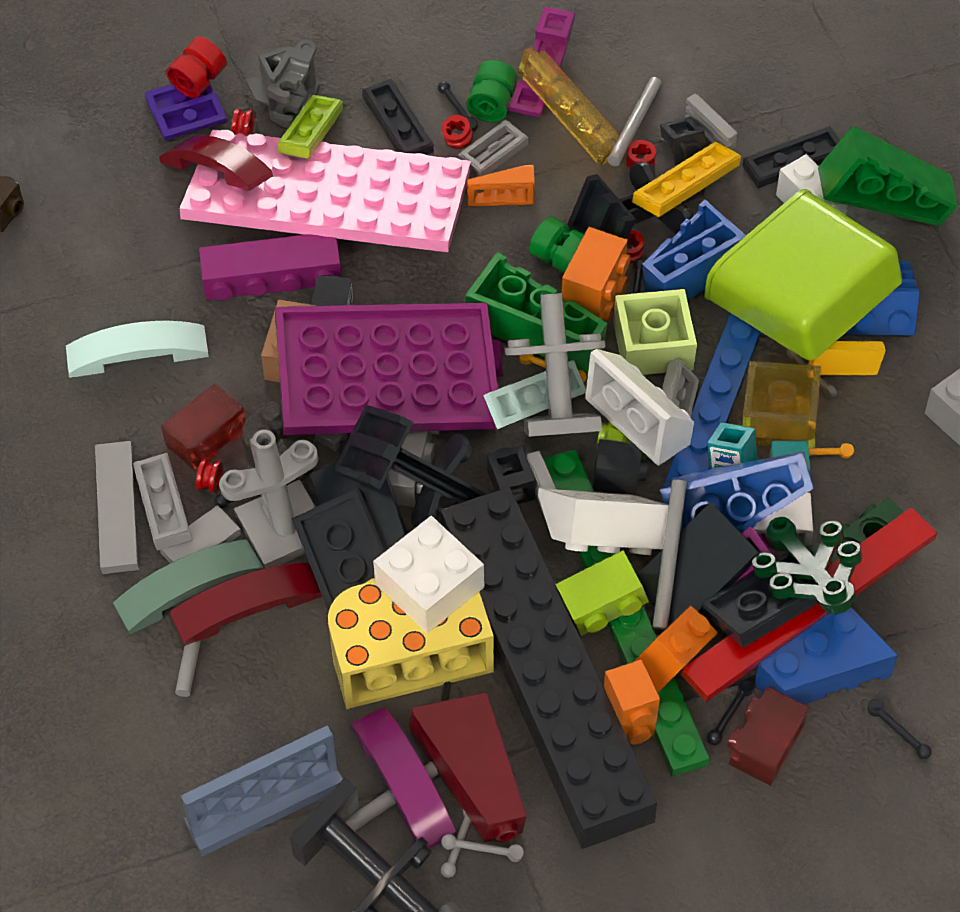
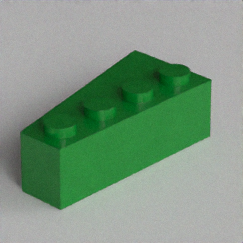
(885, 180)
(516, 308)

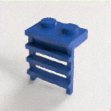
(895, 313)

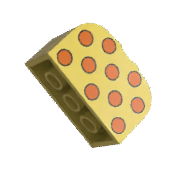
(388, 655)

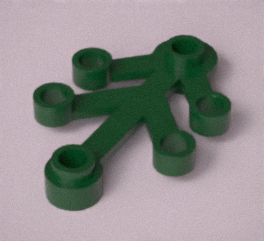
(832, 594)

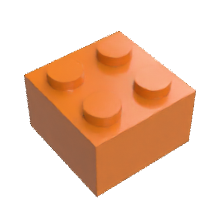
(597, 273)

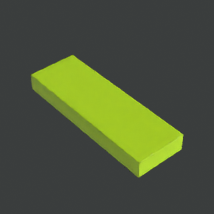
(310, 126)

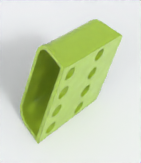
(805, 275)

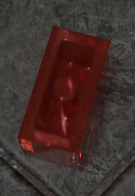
(204, 426)
(767, 736)

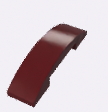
(238, 164)
(243, 597)

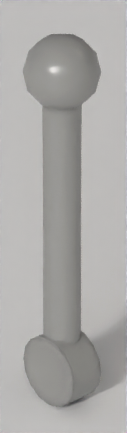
(514, 852)
(448, 869)

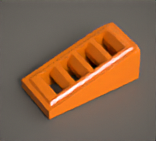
(504, 187)

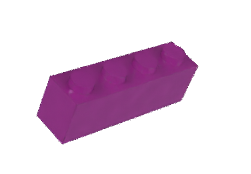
(267, 265)

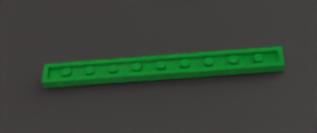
(633, 634)

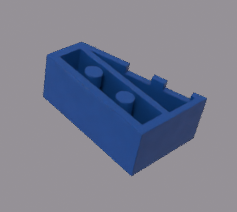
(691, 253)
(827, 658)

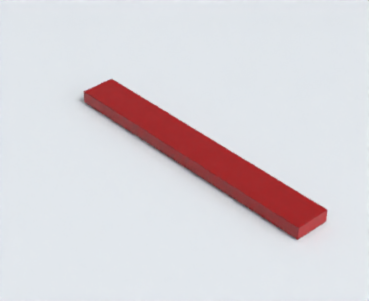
(880, 555)

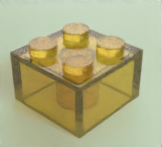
(782, 402)

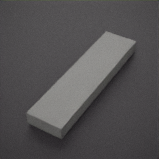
(116, 507)

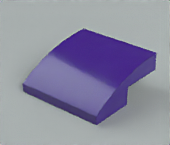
(180, 114)

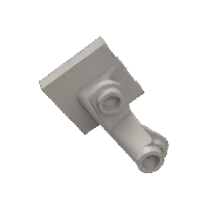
(560, 416)
(269, 518)

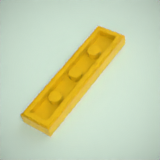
(686, 179)

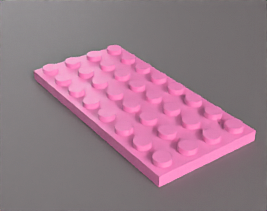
(337, 194)

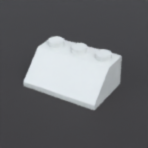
(637, 407)
(604, 520)

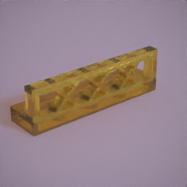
(568, 104)

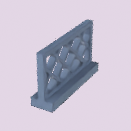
(238, 810)

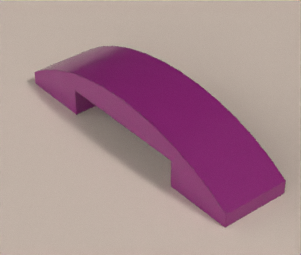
(552, 36)
(404, 776)

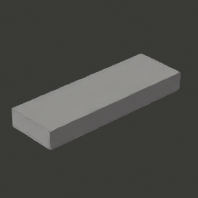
(162, 501)

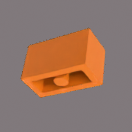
(676, 647)
(633, 700)

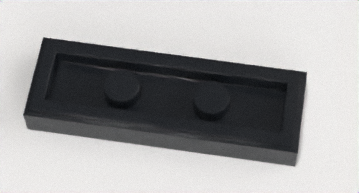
(397, 118)
(766, 165)

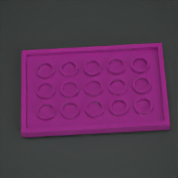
(397, 357)

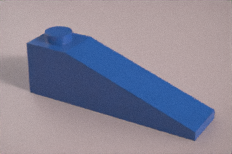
(745, 490)

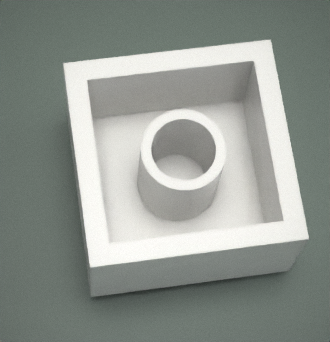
(429, 574)

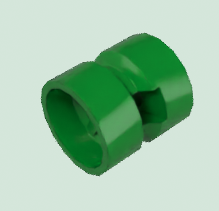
(492, 91)
(555, 243)

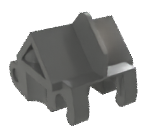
(286, 81)

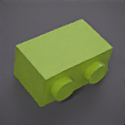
(602, 593)

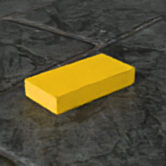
(851, 358)

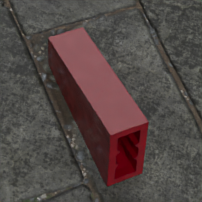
(472, 762)

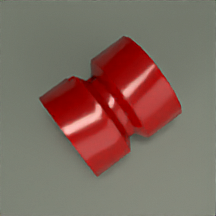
(196, 66)

